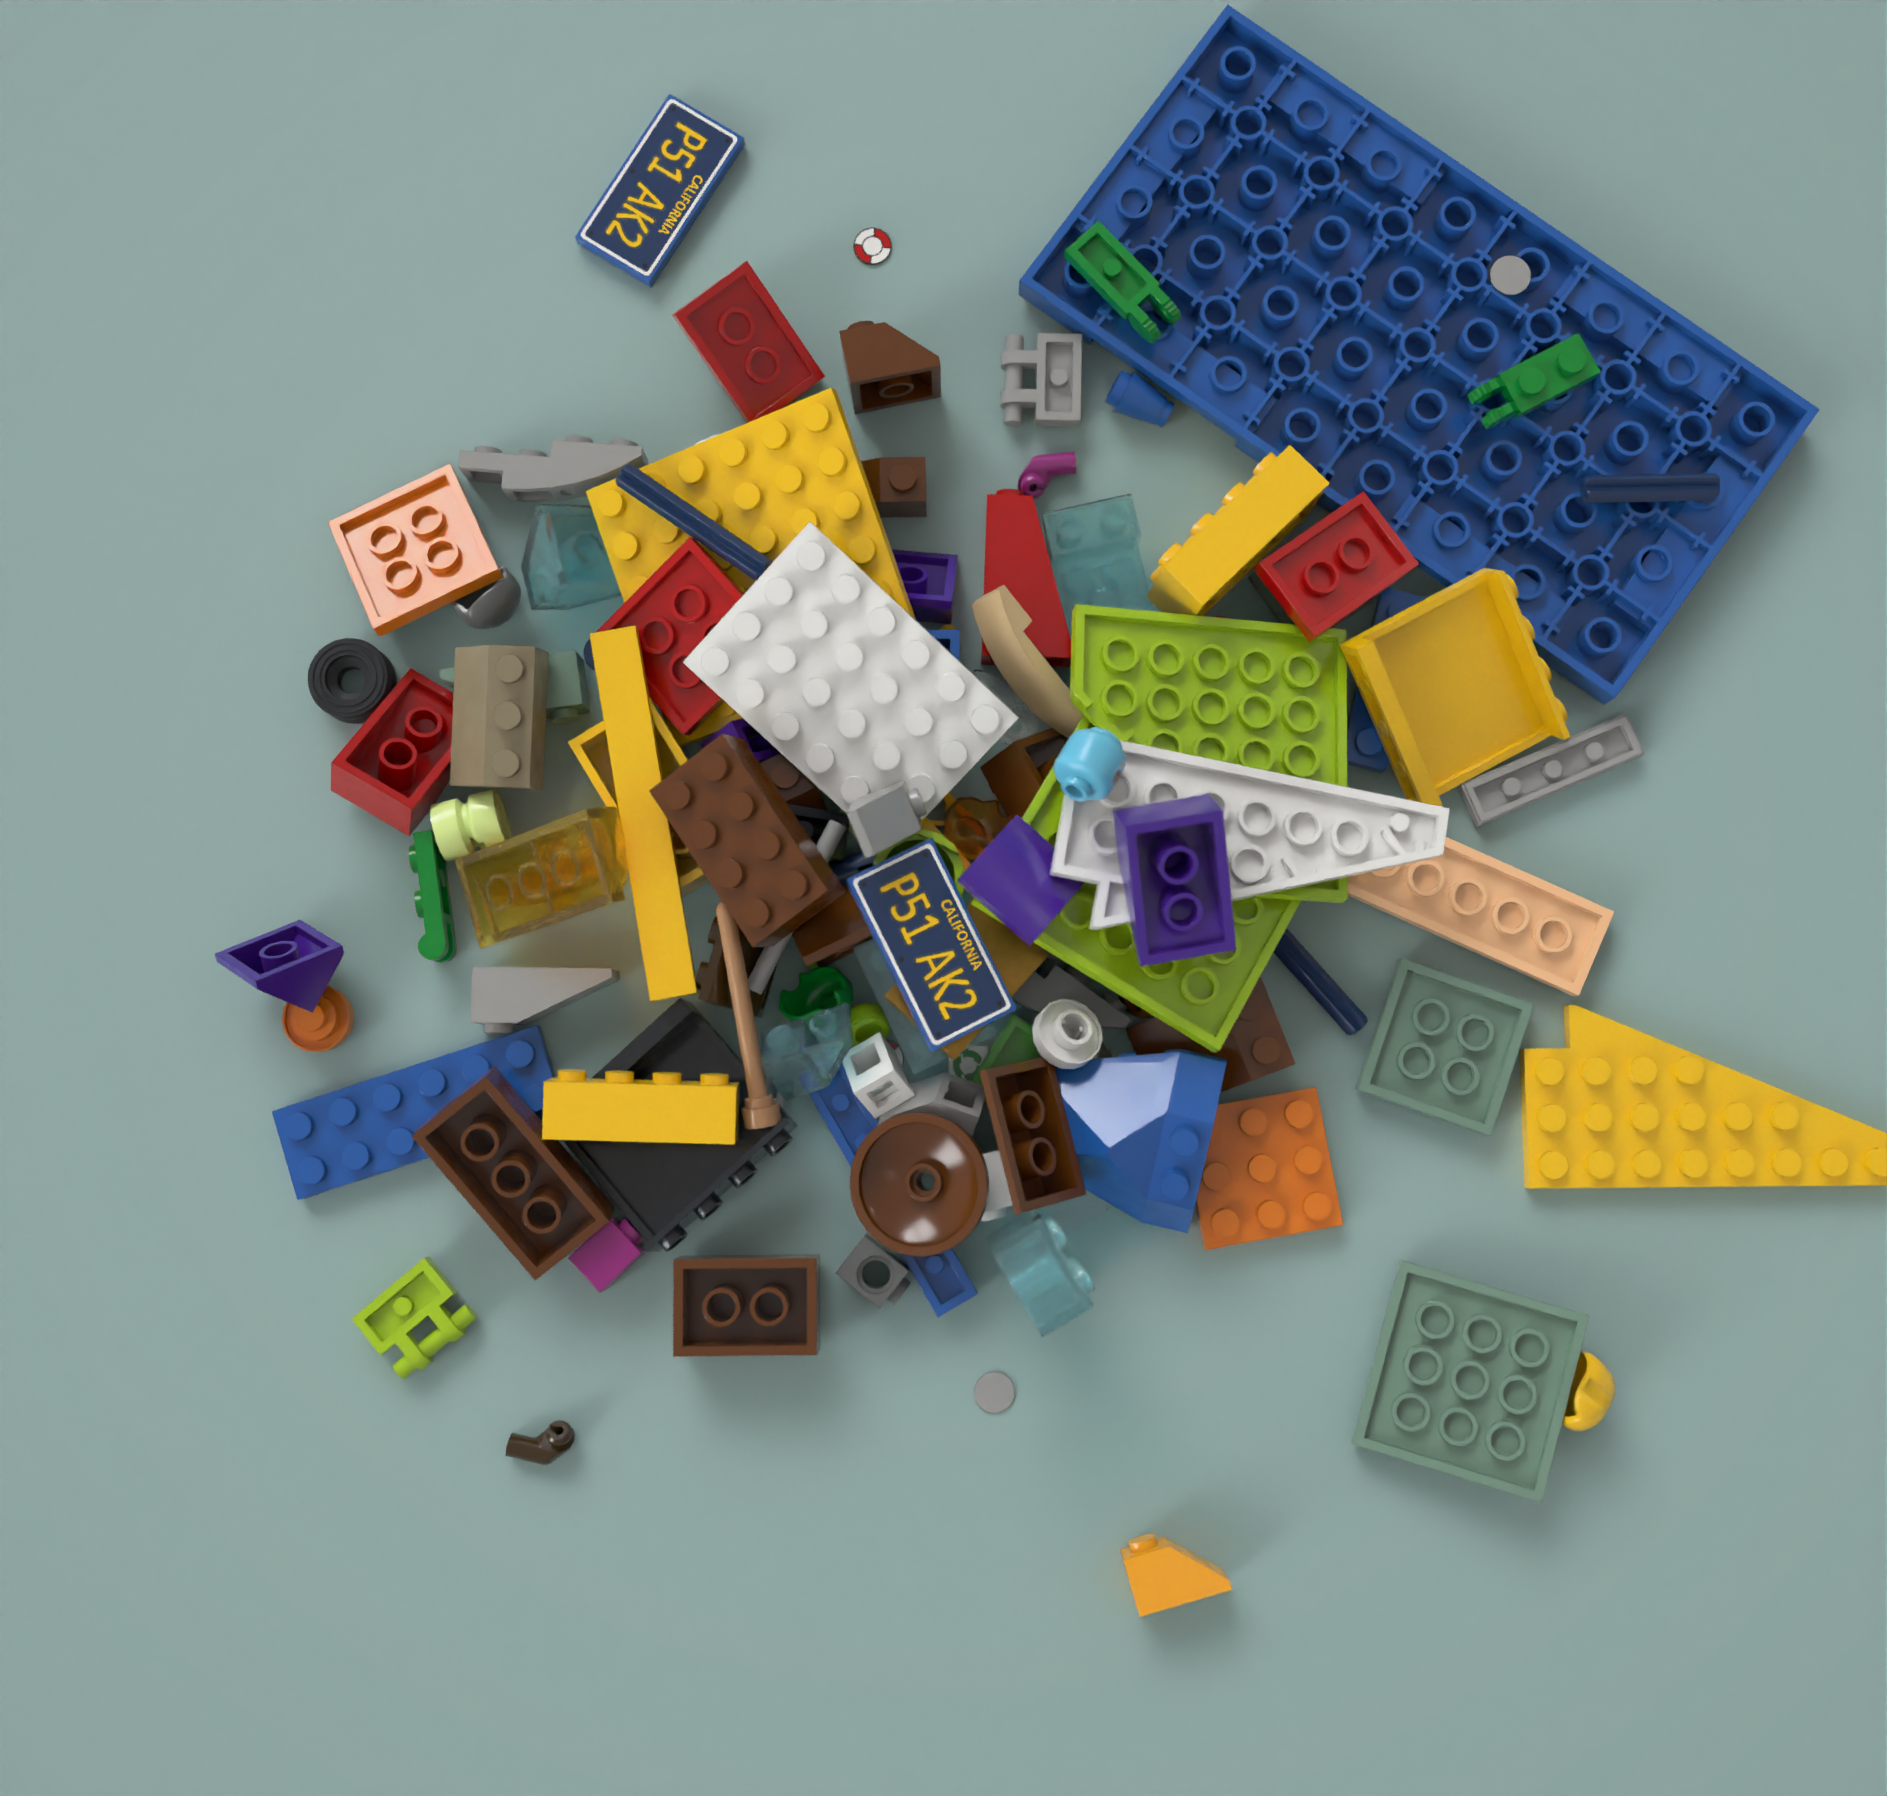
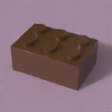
(746, 1305)

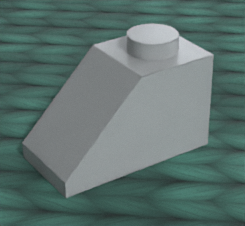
(886, 817)

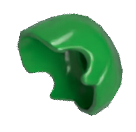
(816, 992)

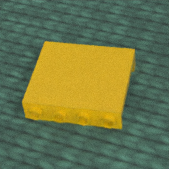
(1455, 685)

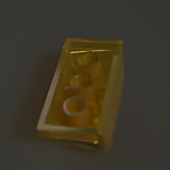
(545, 875)

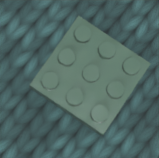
(1444, 1047)

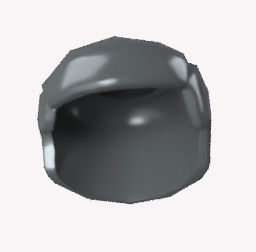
(491, 604)

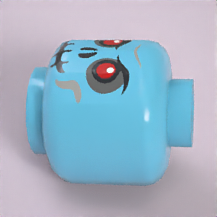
(1090, 764)

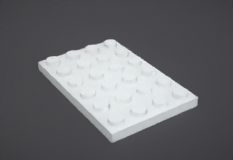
(848, 679)

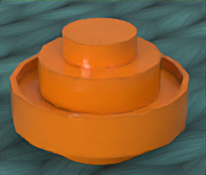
(323, 1028)

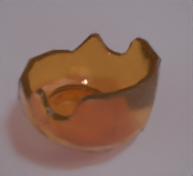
(973, 824)

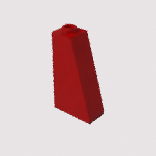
(1020, 561)

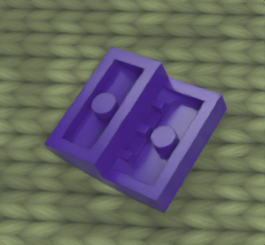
(1016, 880)

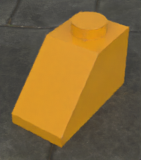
(1168, 1574)

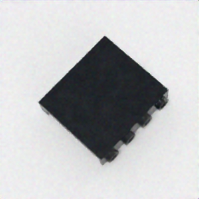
(674, 1183)

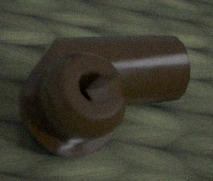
(543, 1448)

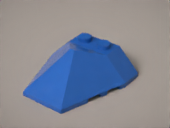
(1144, 1129)

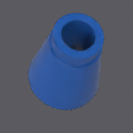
(1138, 399)

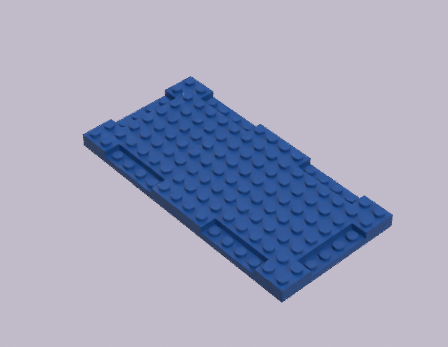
(1352, 309)

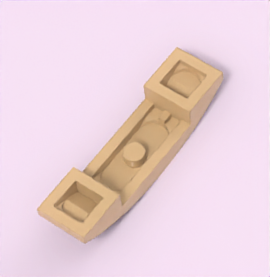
(1021, 664)

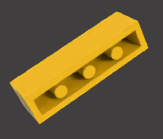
(641, 1109)

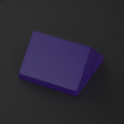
(928, 583)
(286, 963)

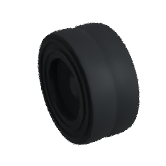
(337, 659)

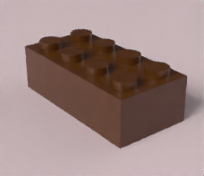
(747, 841)
(511, 1176)

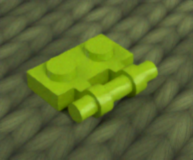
(405, 1306)

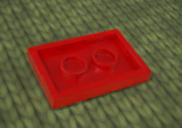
(748, 344)
(1336, 566)

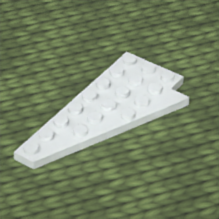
(1276, 825)

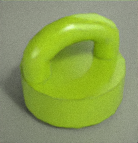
(867, 1021)

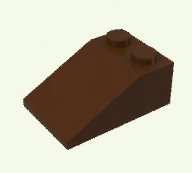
(1251, 1048)

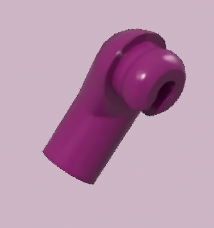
(1042, 469)

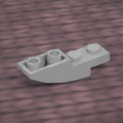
(565, 475)

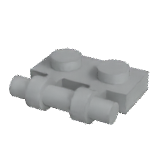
(1057, 379)

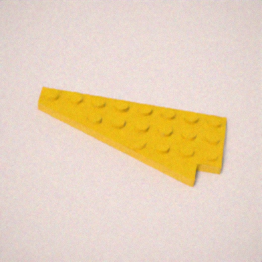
(1653, 1115)

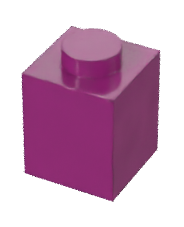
(609, 1253)

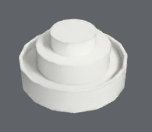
(1067, 1034)

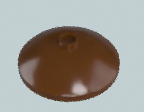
(890, 1190)

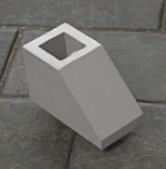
(944, 1096)

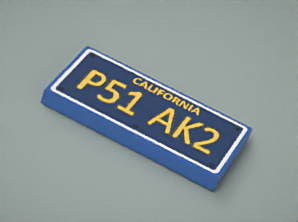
(660, 190)
(930, 944)

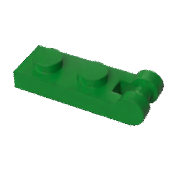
(433, 899)

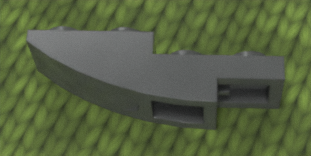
(1070, 984)

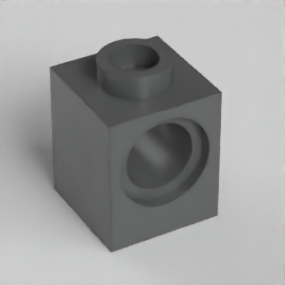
(853, 1267)

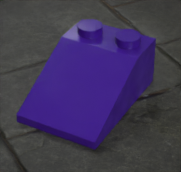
(1176, 878)

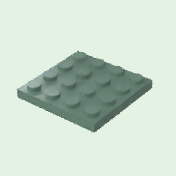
(1470, 1380)

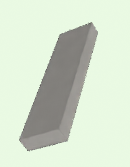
(1550, 770)

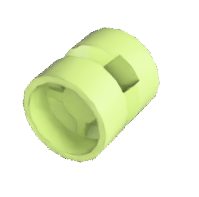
(467, 825)

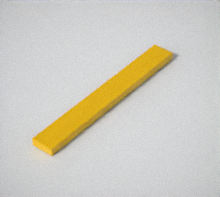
(645, 827)

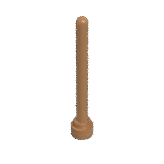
(760, 1107)

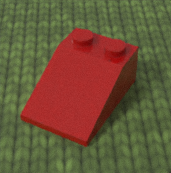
(399, 754)

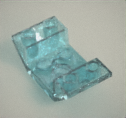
(1097, 555)

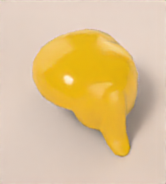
(1589, 1395)

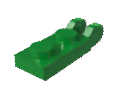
(1120, 280)
(1538, 380)

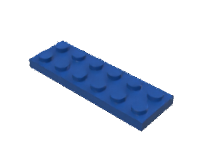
(371, 1123)

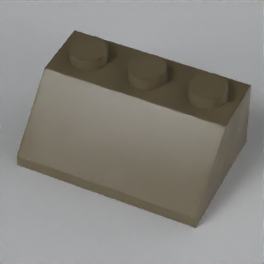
(499, 717)

